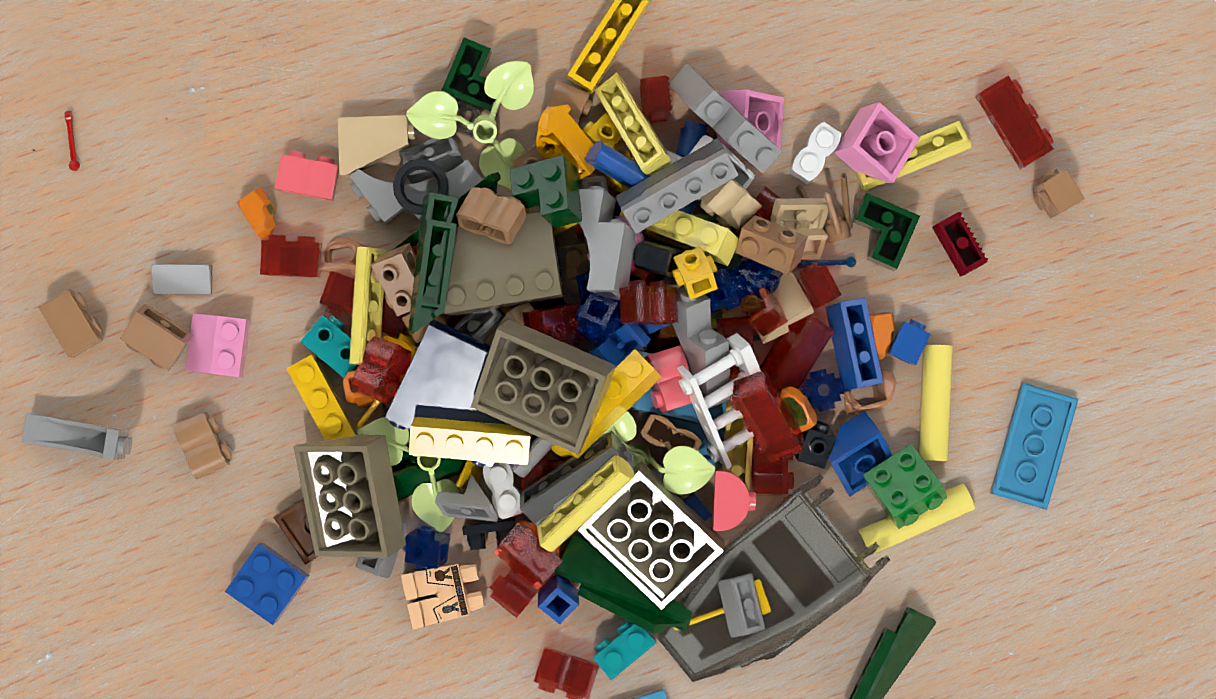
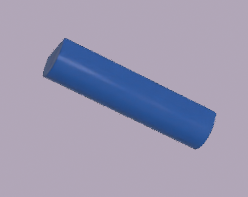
(620, 168)

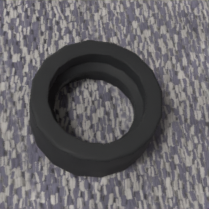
(408, 168)

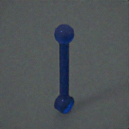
(850, 262)

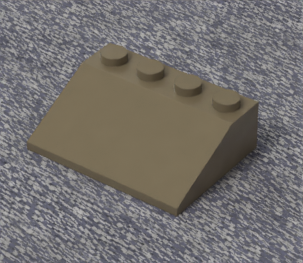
(500, 274)
(542, 385)
(350, 497)
(653, 537)

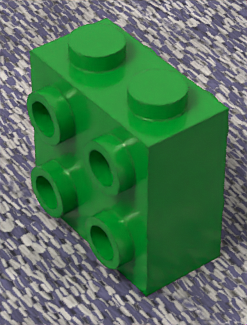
(905, 486)

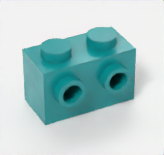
(330, 344)
(623, 649)

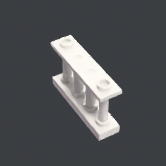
(744, 358)

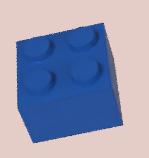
(267, 583)

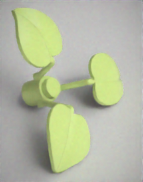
(509, 85)
(683, 466)
(425, 494)

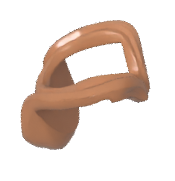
(341, 242)
(882, 394)

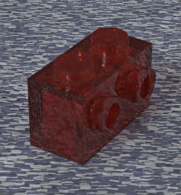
(556, 322)
(526, 557)

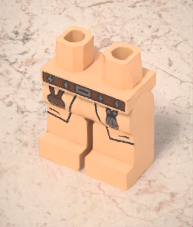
(450, 591)

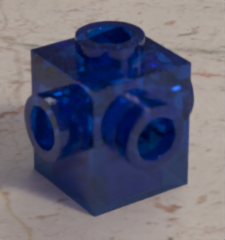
(759, 276)
(731, 289)
(597, 318)
(811, 387)
(426, 547)

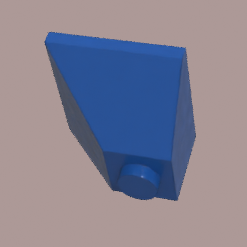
(856, 451)

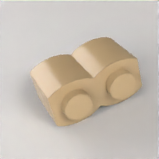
(731, 204)

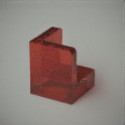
(770, 317)

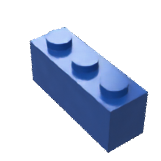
(854, 344)

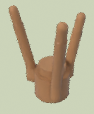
(836, 227)

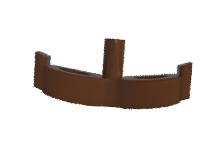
(749, 304)

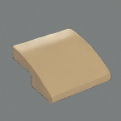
(805, 217)
(793, 303)

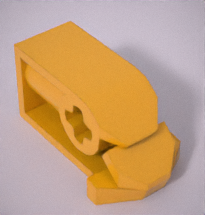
(562, 136)

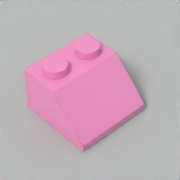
(761, 110)
(877, 143)
(218, 345)

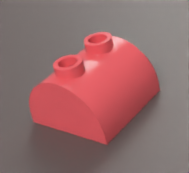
(730, 500)

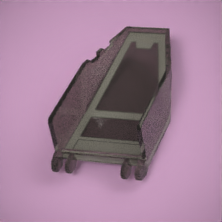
(804, 574)

